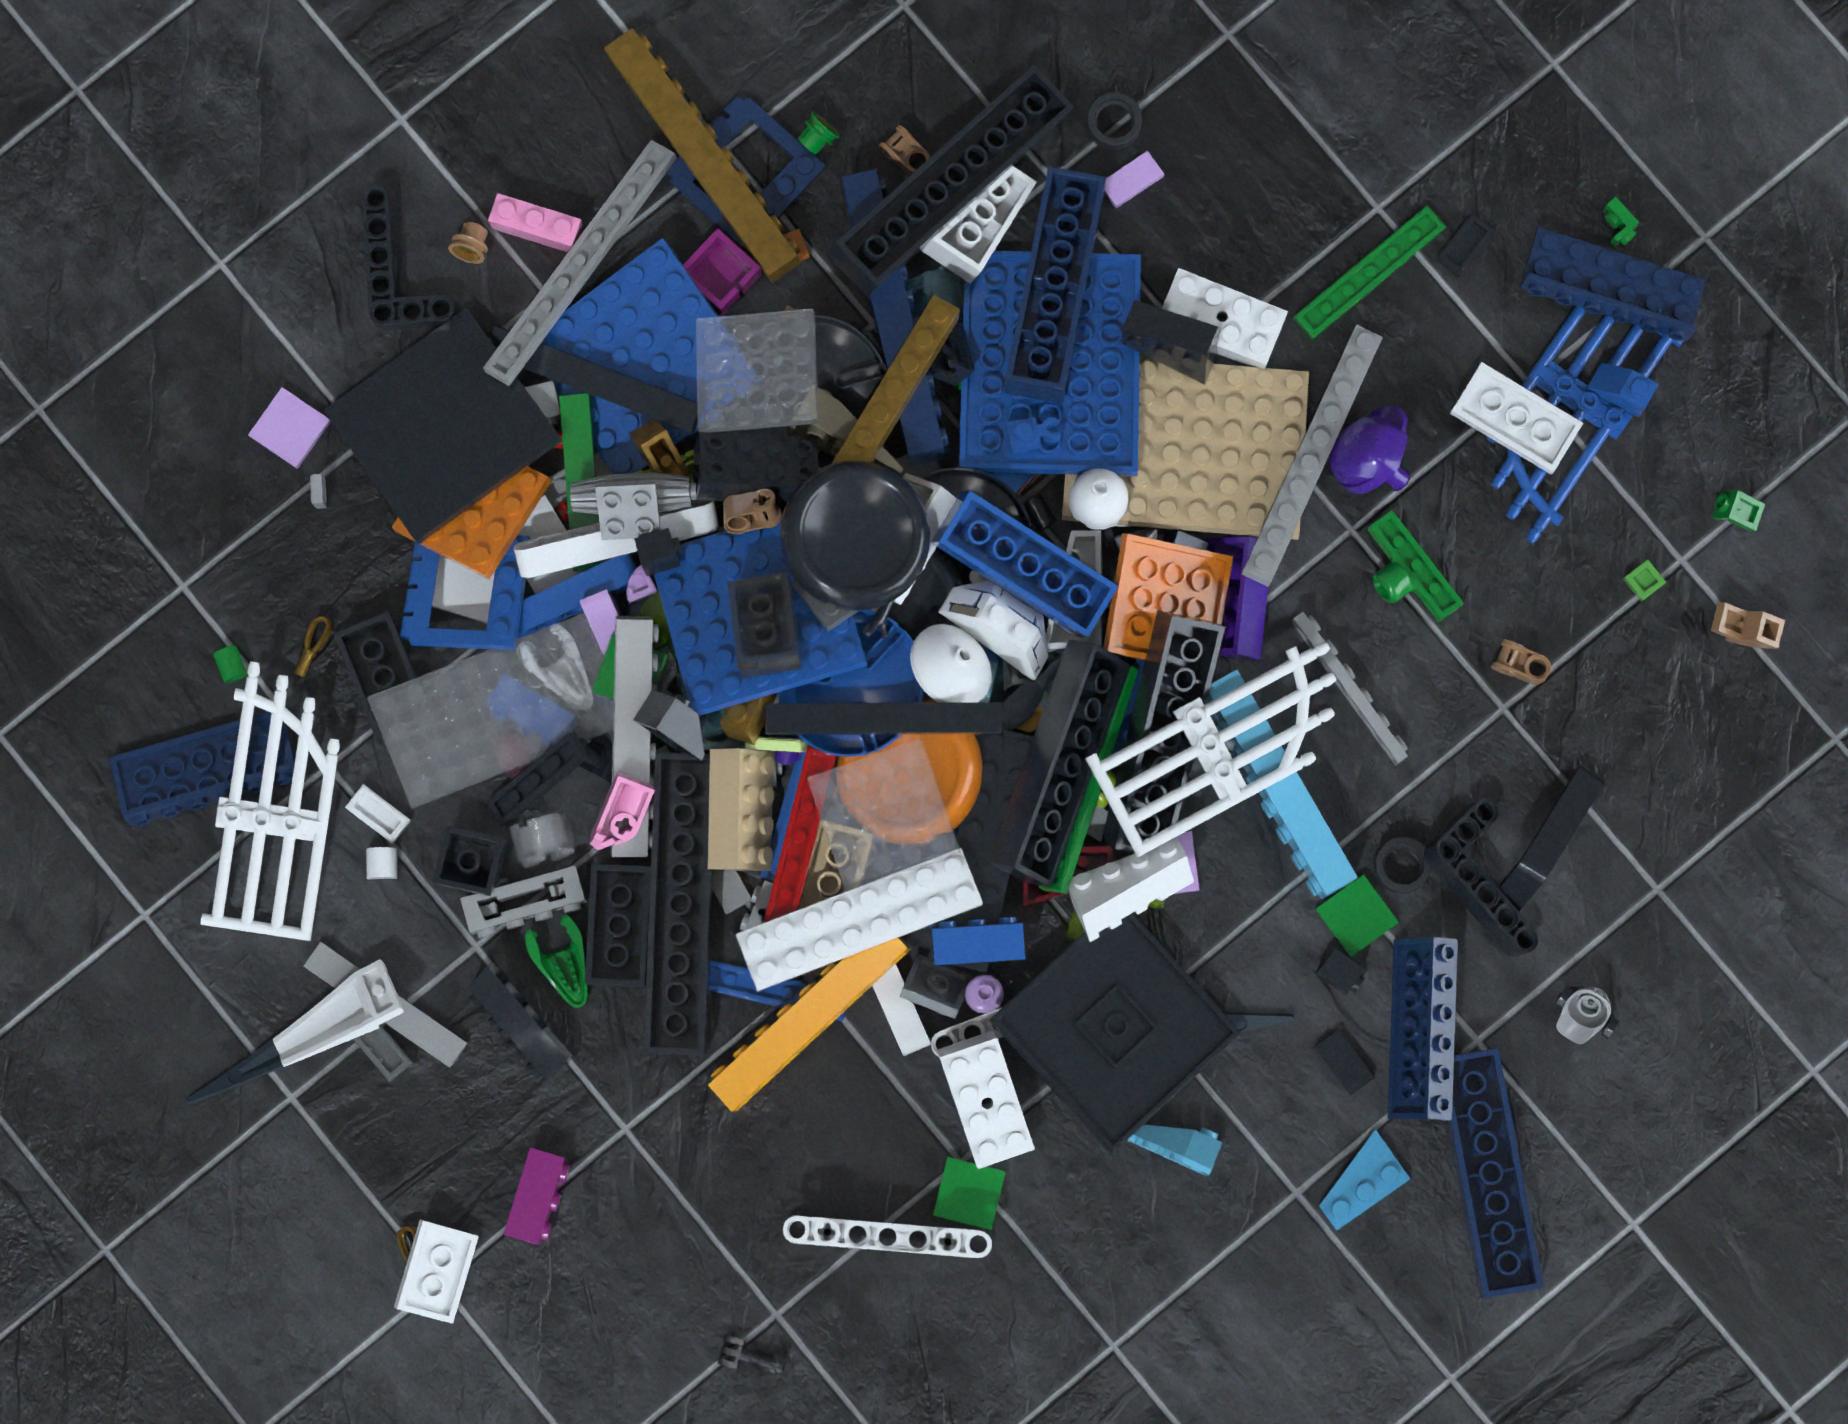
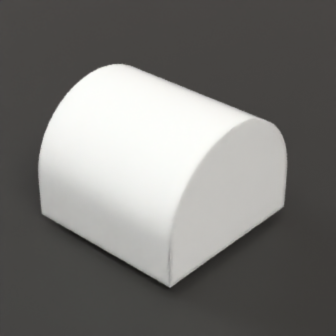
(381, 863)

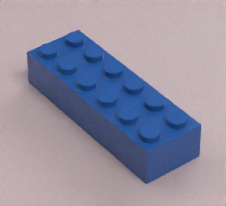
(1024, 564)

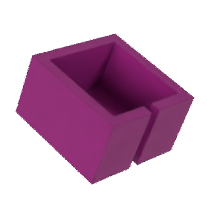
(722, 271)

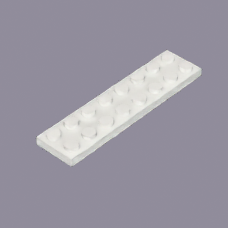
(857, 920)

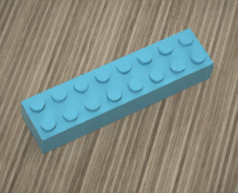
(1286, 800)

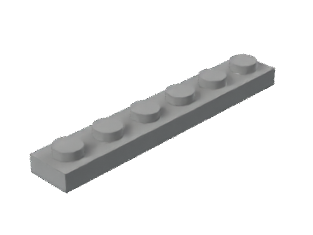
(1358, 698)

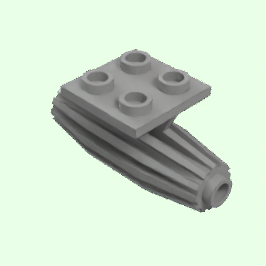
(631, 501)

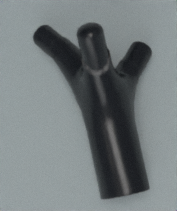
(878, 621)

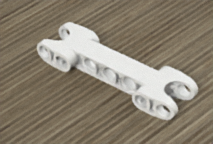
(840, 1231)

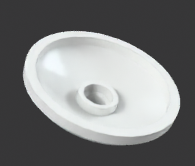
(950, 665)

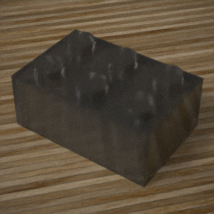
(764, 625)

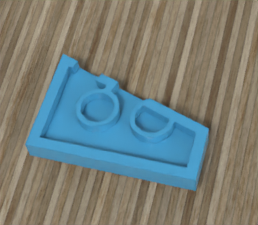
(1365, 1181)

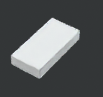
(378, 813)

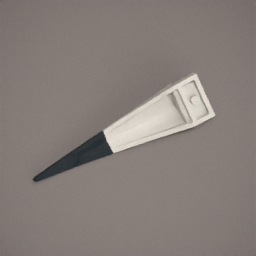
(346, 1013)

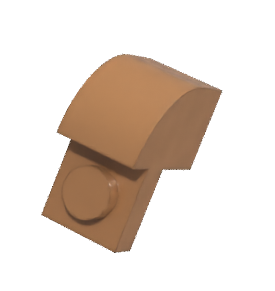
(1747, 627)

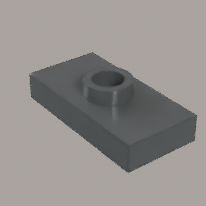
(384, 1052)

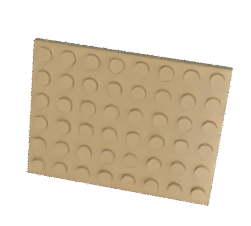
(1213, 449)

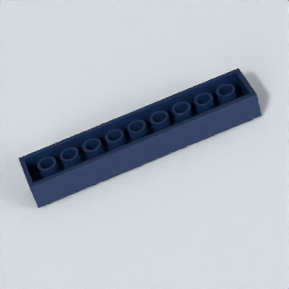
(893, 321)

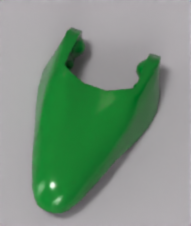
(564, 967)

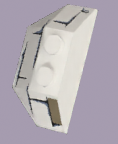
(1000, 624)

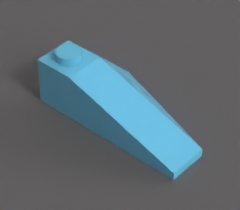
(1183, 1146)

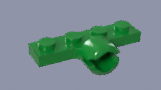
(1410, 569)

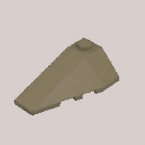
(833, 429)

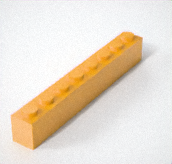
(803, 1022)

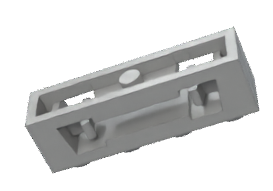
(541, 910)

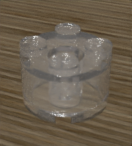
(543, 838)

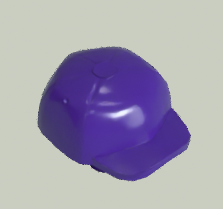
(1372, 451)

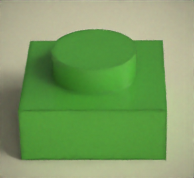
(1644, 580)

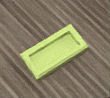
(779, 744)

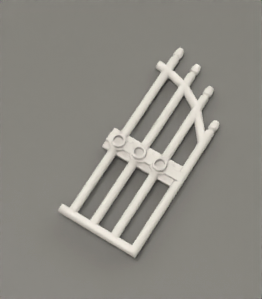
(1212, 753)
(273, 819)

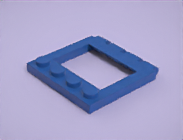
(503, 610)

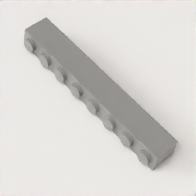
(630, 740)

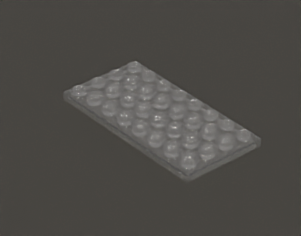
(493, 711)

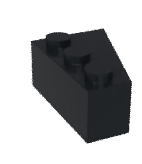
(1172, 339)

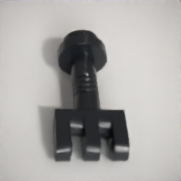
(775, 1364)

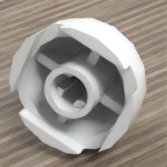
(1098, 498)

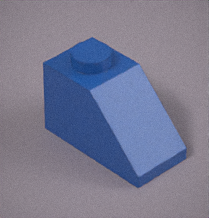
(1623, 387)

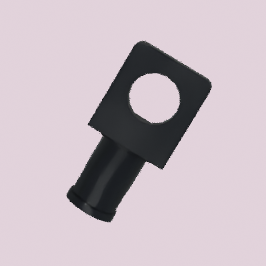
(599, 761)

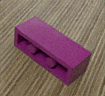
(536, 1197)

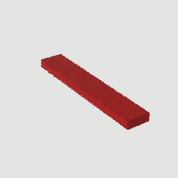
(798, 840)

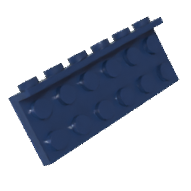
(1612, 284)
(194, 770)
(1422, 1028)

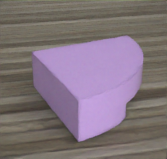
(639, 586)

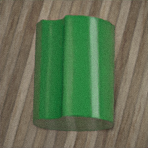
(230, 664)

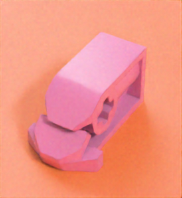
(626, 799)

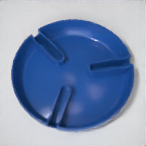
(883, 680)

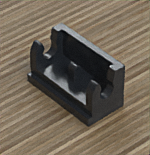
(954, 358)

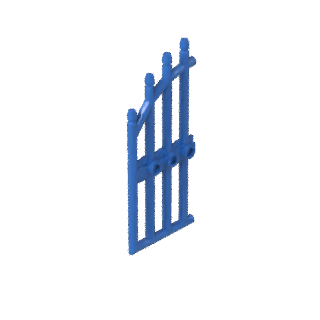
(1571, 392)

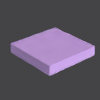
(289, 428)

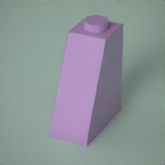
(601, 613)

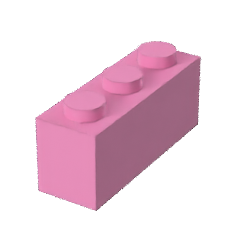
(535, 223)

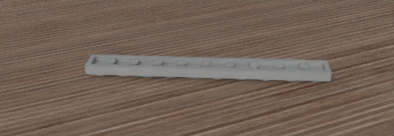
(579, 263)
(1311, 456)

